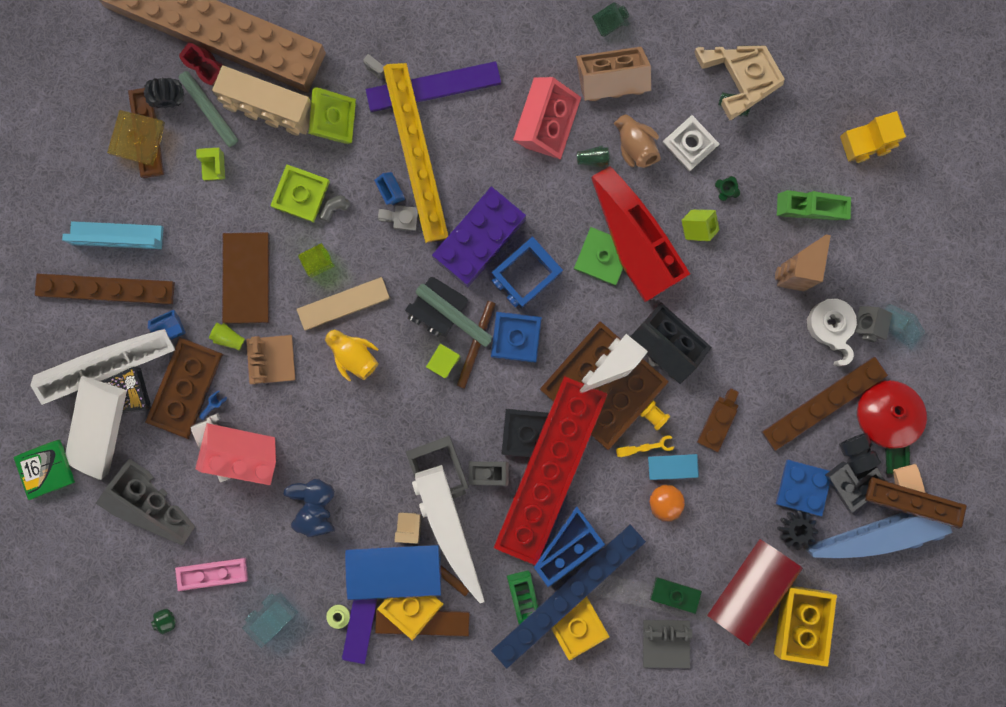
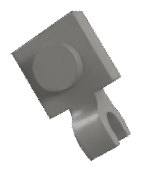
(404, 217)

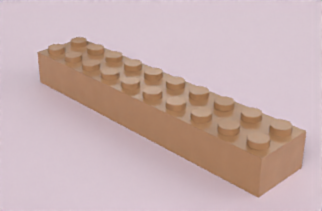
(231, 35)

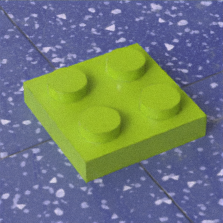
(332, 116)
(300, 193)

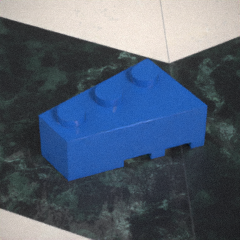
(569, 549)

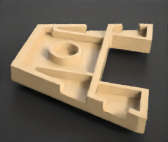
(751, 70)

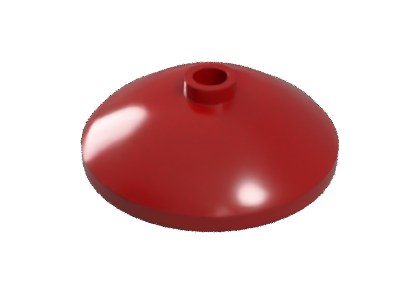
(878, 415)

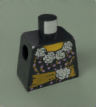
(136, 395)

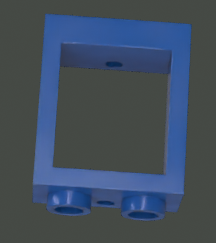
(542, 256)

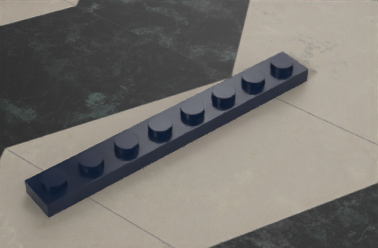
(568, 596)

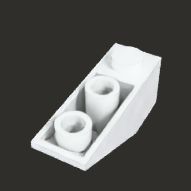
(621, 360)

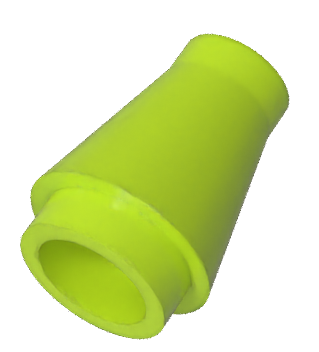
(225, 336)

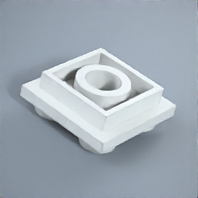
(690, 155)

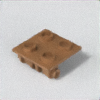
(270, 359)

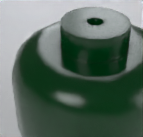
(163, 621)

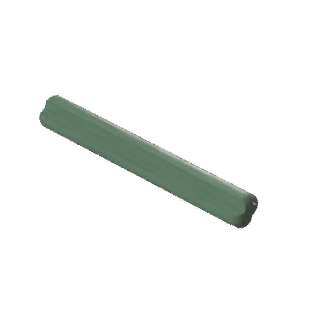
(208, 108)
(454, 315)

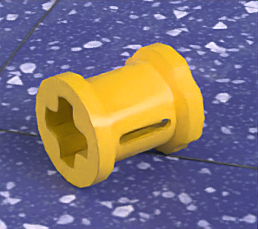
(655, 415)

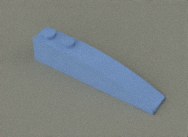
(881, 537)

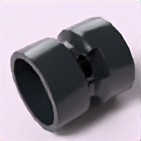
(859, 453)

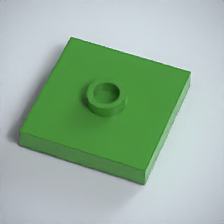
(599, 257)

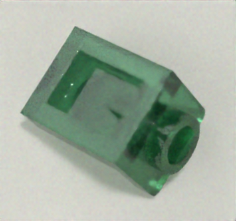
(611, 18)

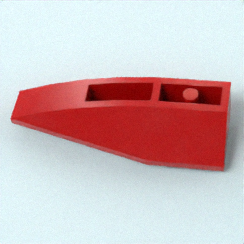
(637, 237)

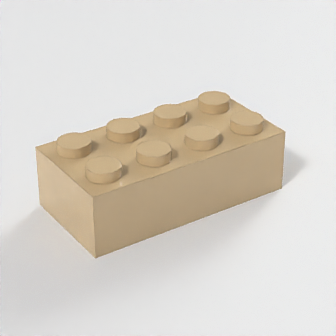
(263, 100)

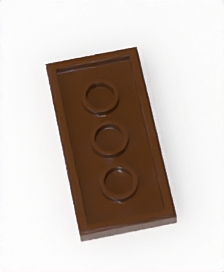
(245, 278)
(184, 388)

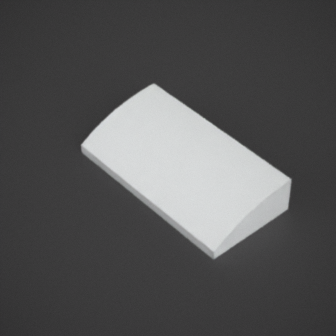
(94, 427)

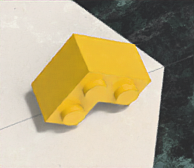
(876, 137)

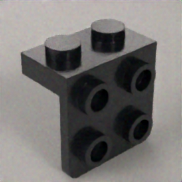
(424, 313)

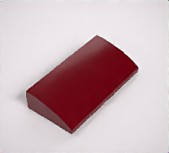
(754, 592)

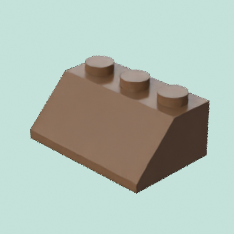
(614, 73)
(805, 267)

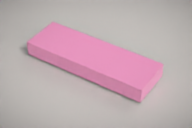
(211, 574)

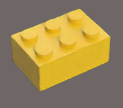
(805, 626)

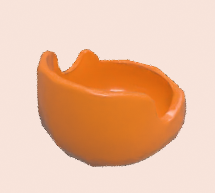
(667, 503)

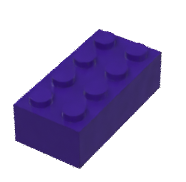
(479, 237)

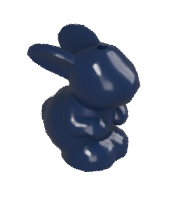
(313, 516)

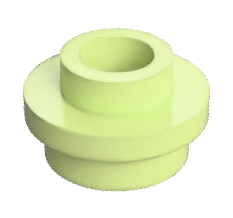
(345, 616)

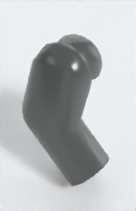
(333, 204)

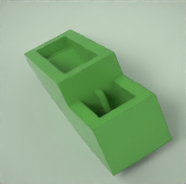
(813, 205)

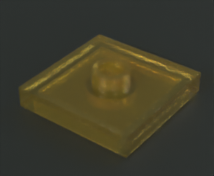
(136, 137)

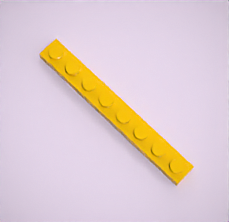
(415, 152)

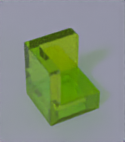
(316, 260)

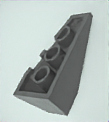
(140, 503)

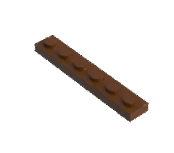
(104, 289)
(824, 403)

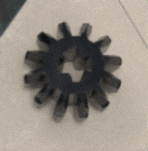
(163, 92)
(806, 526)

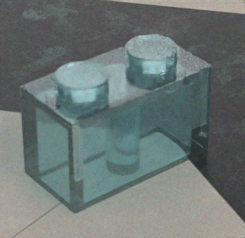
(270, 619)

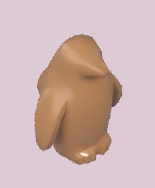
(637, 142)

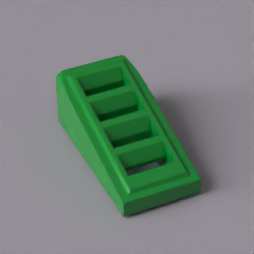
(516, 579)

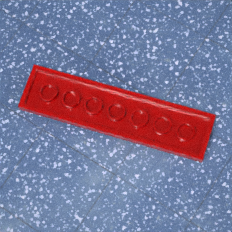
(550, 471)

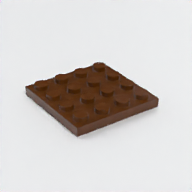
(626, 395)

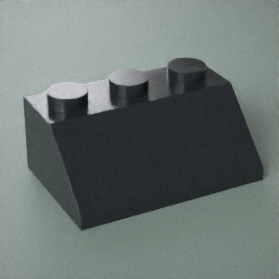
(671, 343)

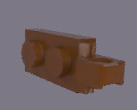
(719, 421)

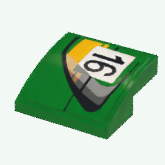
(44, 469)

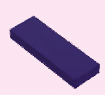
(359, 630)

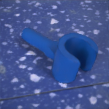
(213, 403)

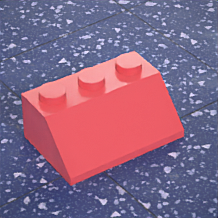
(547, 117)
(237, 454)

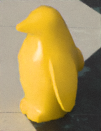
(352, 354)

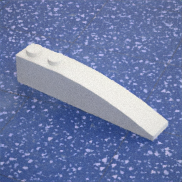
(100, 364)
(445, 523)

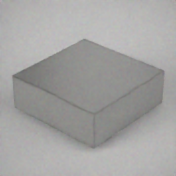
(374, 67)

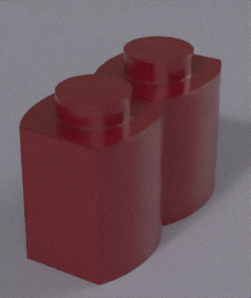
(202, 62)

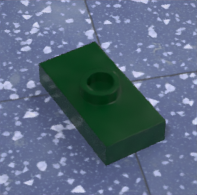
(675, 595)

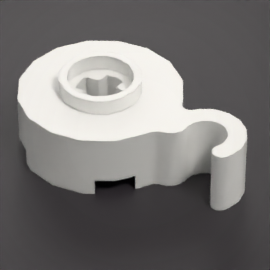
(836, 336)

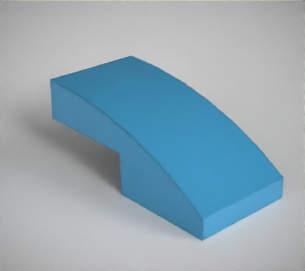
(673, 467)

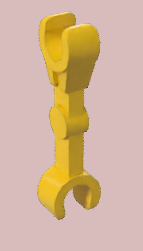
(627, 451)

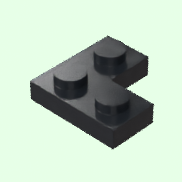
(849, 488)

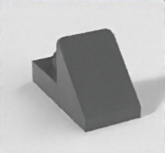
(488, 473)

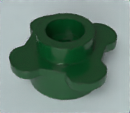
(730, 182)

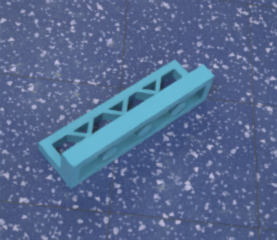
(115, 235)

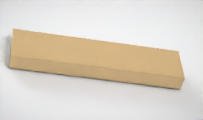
(343, 303)

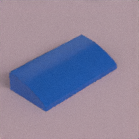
(393, 572)

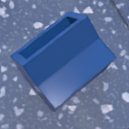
(393, 187)
(170, 322)

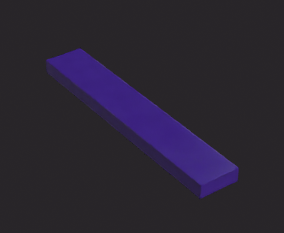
(440, 85)

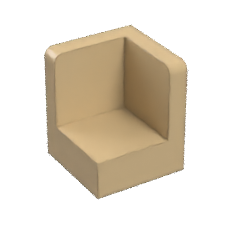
(408, 528)

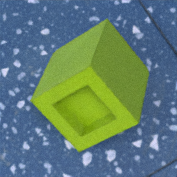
(212, 163)
(700, 225)
(443, 361)

